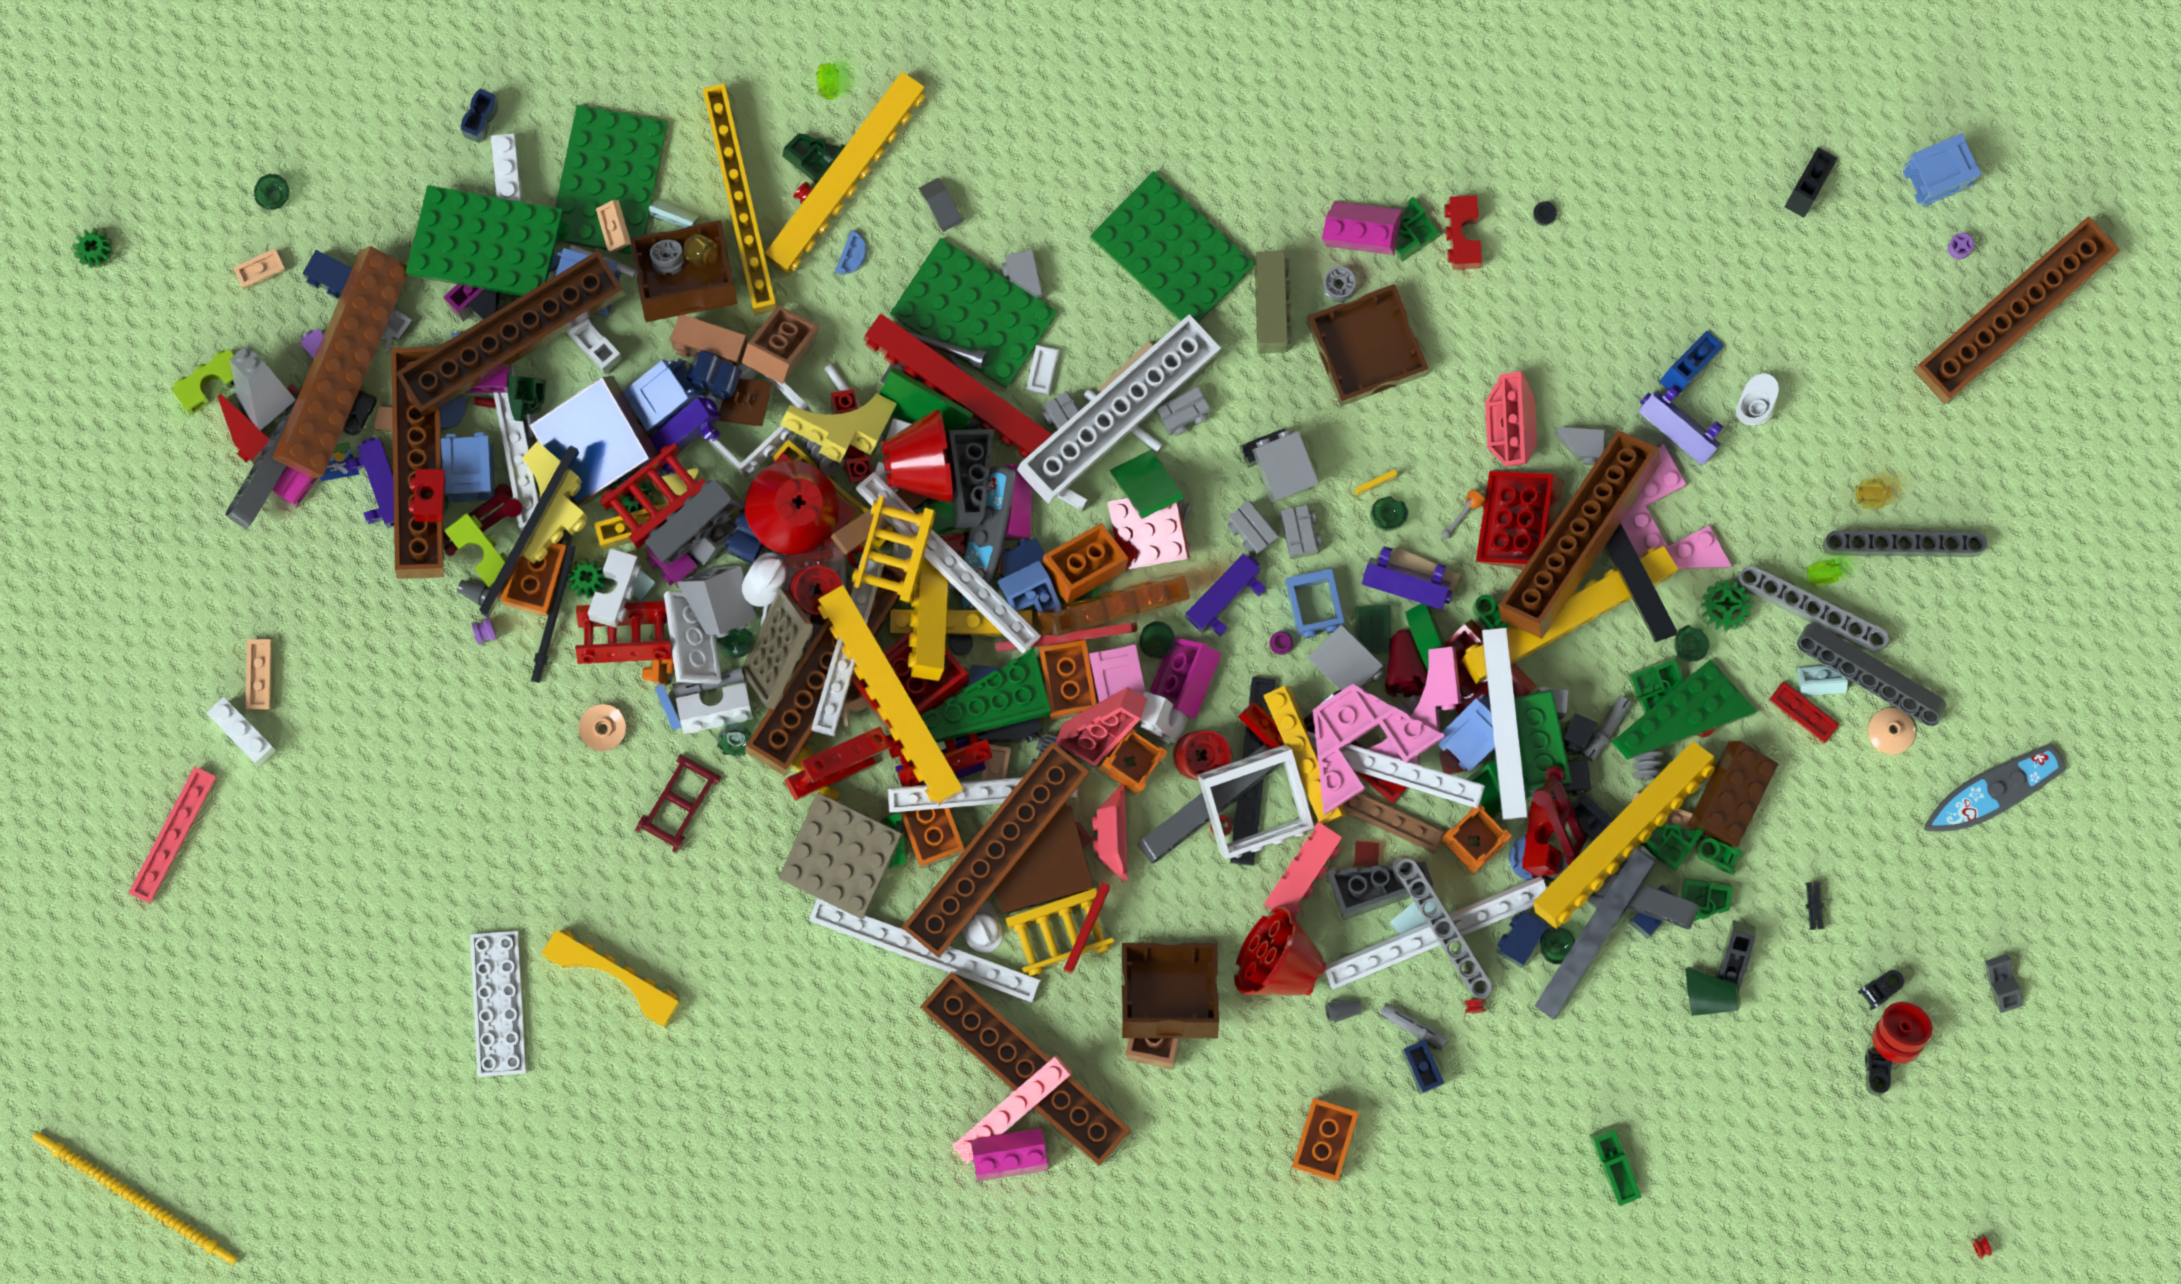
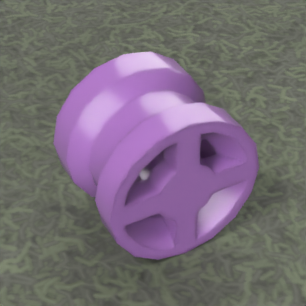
(1963, 242)
(483, 631)

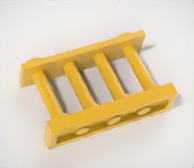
(917, 543)
(1041, 916)

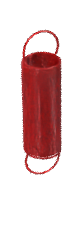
(486, 402)

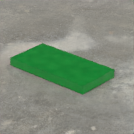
(917, 400)
(1146, 484)
(1540, 738)

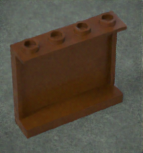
(1049, 869)

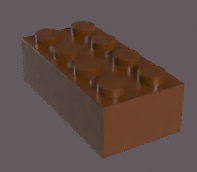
(1733, 793)

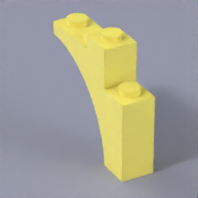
(838, 431)
(562, 512)

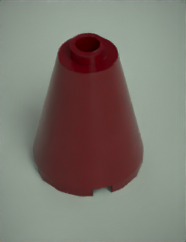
(1405, 666)

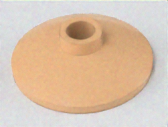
(593, 719)
(1883, 739)

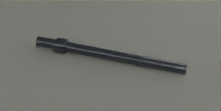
(541, 657)

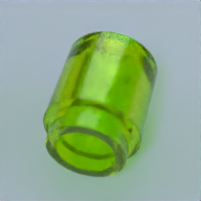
(828, 81)
(1823, 572)

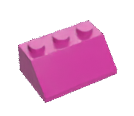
(1362, 228)
(1020, 510)
(1186, 675)
(1009, 1154)

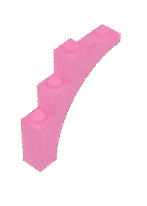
(1440, 690)

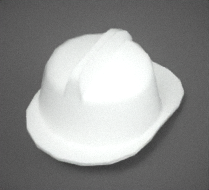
(1758, 400)
(764, 579)
(984, 930)

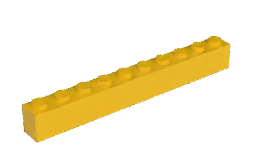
(845, 173)
(739, 199)
(1579, 610)
(890, 695)
(1624, 835)

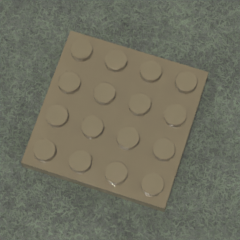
(777, 648)
(840, 855)

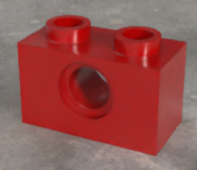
(428, 509)

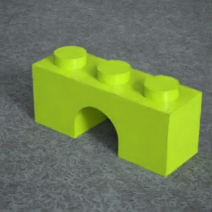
(191, 389)
(466, 532)

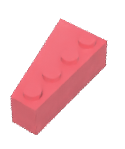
(1102, 726)
(1304, 869)

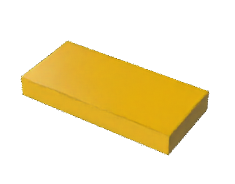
(1375, 482)

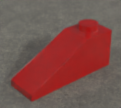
(244, 433)

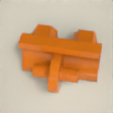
(659, 671)

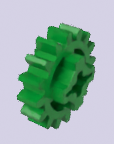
(1726, 615)

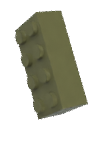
(1271, 305)

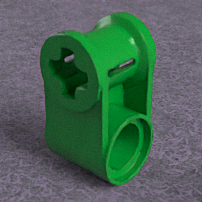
(1491, 618)
(1720, 855)

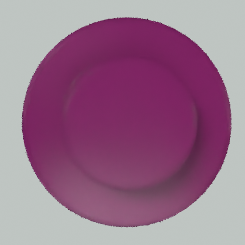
(1281, 643)

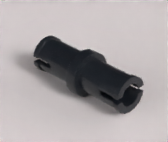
(1814, 905)

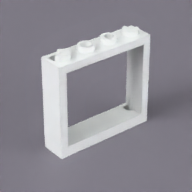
(770, 445)
(1246, 766)

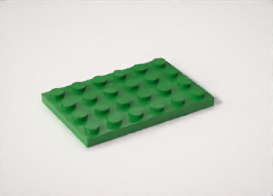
(606, 161)
(484, 241)
(1171, 250)
(974, 309)

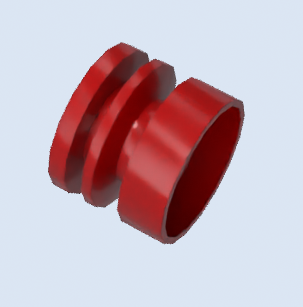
(810, 576)
(1213, 748)

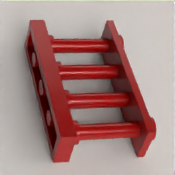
(640, 532)
(636, 615)
(956, 758)
(837, 763)

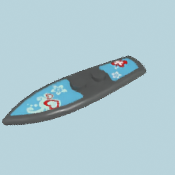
(987, 539)
(1996, 790)

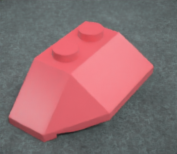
(1511, 420)
(1112, 834)

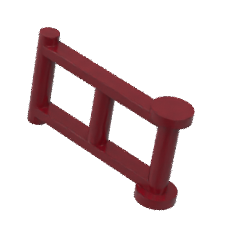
(502, 494)
(1544, 799)
(646, 821)

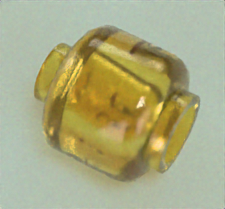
(700, 250)
(1872, 493)

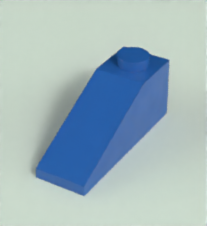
(1692, 362)

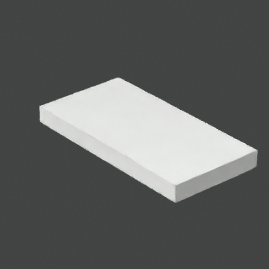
(692, 650)

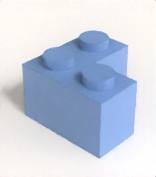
(1029, 588)

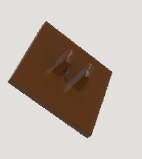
(748, 403)

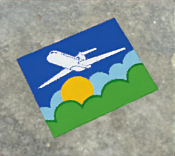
(337, 466)

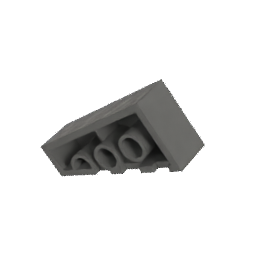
(969, 466)
(694, 521)
(1371, 888)

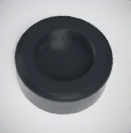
(1544, 213)
(961, 644)

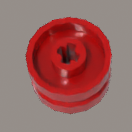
(1902, 1032)

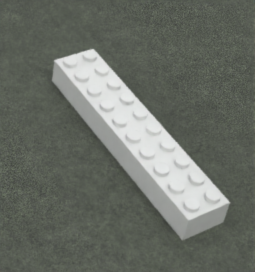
(1118, 409)

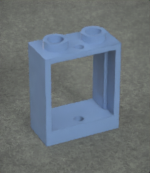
(1307, 580)

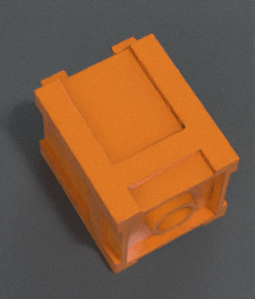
(1145, 758)
(1475, 824)

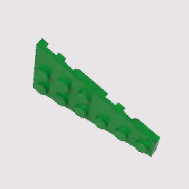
(992, 702)
(1692, 708)

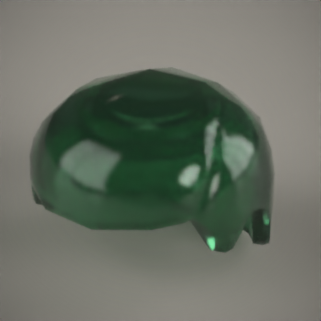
(271, 192)
(1388, 514)
(1157, 640)
(736, 644)
(1691, 644)
(733, 739)
(1556, 944)

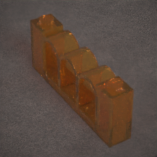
(1113, 605)

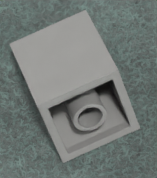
(257, 388)
(1284, 465)
(718, 599)
(1347, 660)

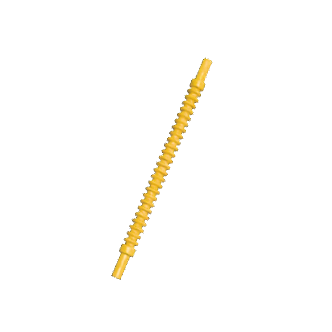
(210, 1245)

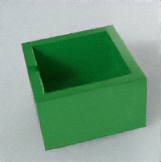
(1491, 796)

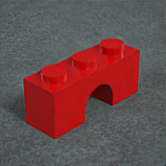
(1463, 252)
(1540, 857)

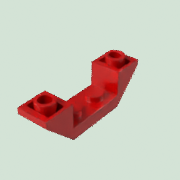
(856, 463)

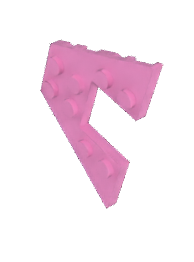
(1694, 551)
(1346, 719)

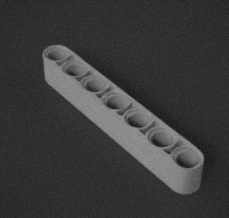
(1824, 609)
(1445, 937)

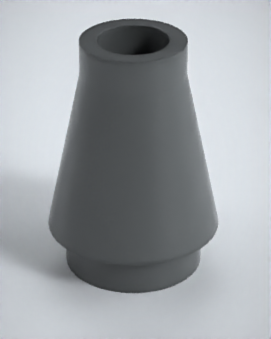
(474, 591)
(1342, 1009)

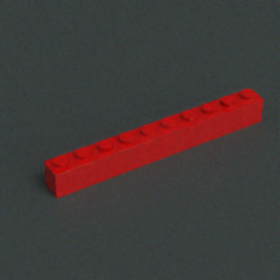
(951, 382)

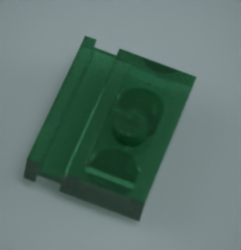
(1374, 627)

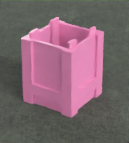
(1116, 670)

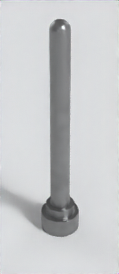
(976, 357)

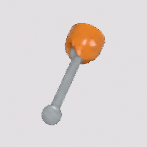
(1473, 501)

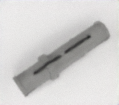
(728, 678)
(1603, 734)
(1413, 1026)

